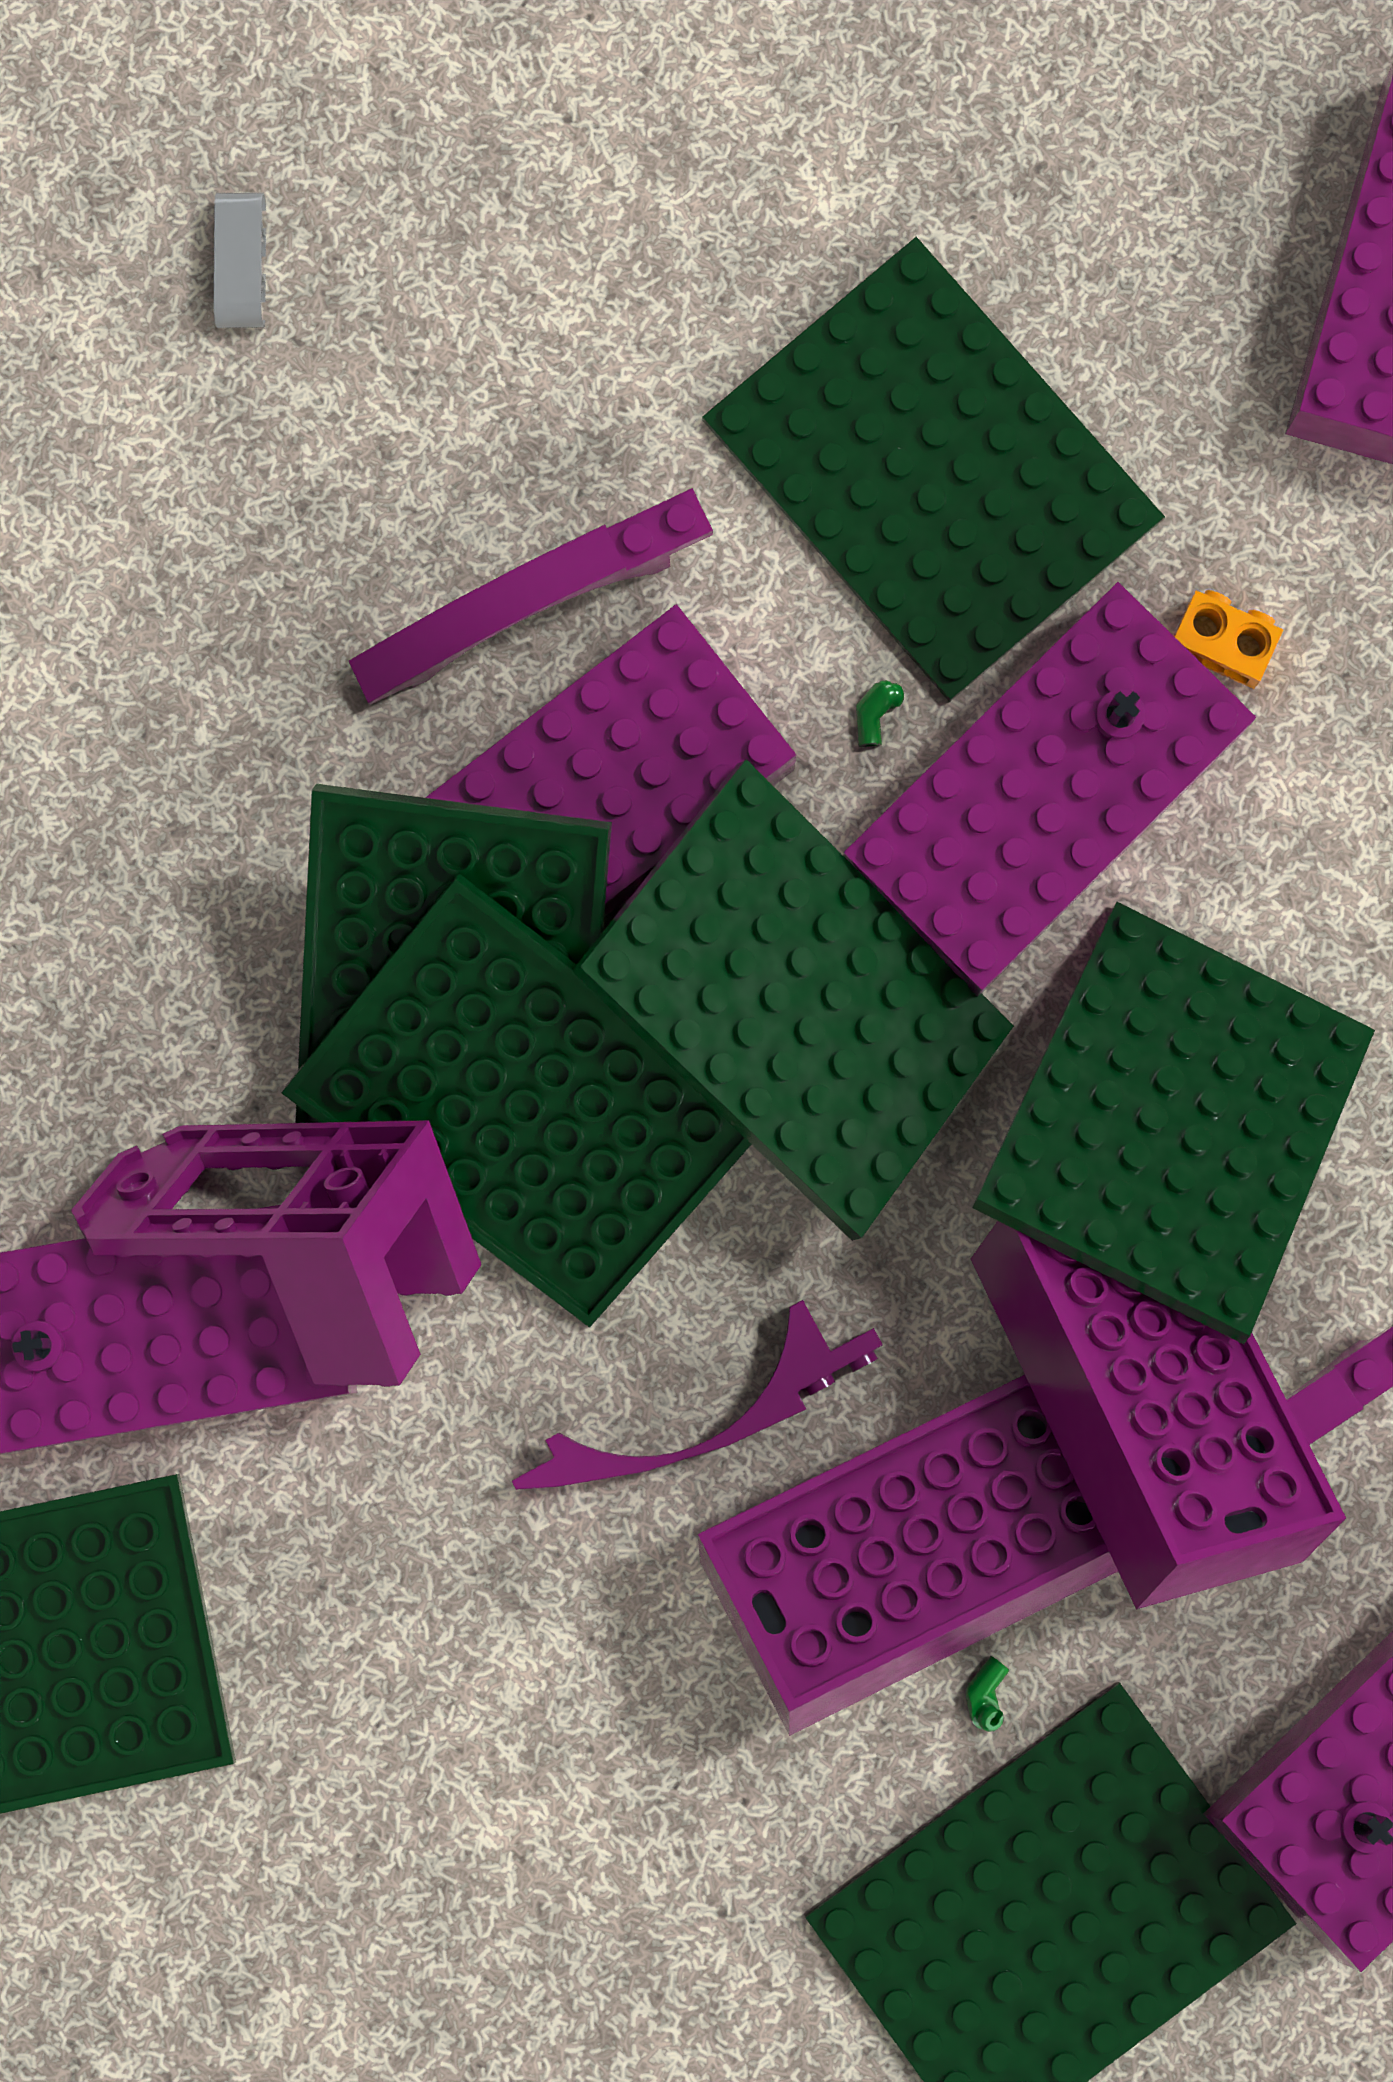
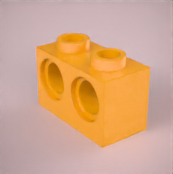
(1221, 650)

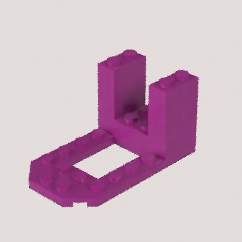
(348, 1238)

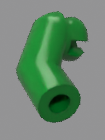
(872, 707)
(982, 1698)

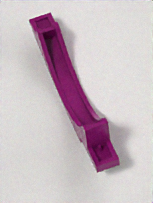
(596, 559)
(802, 1364)
(1344, 1386)

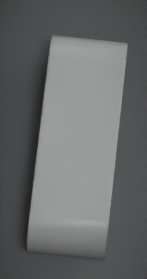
(238, 260)

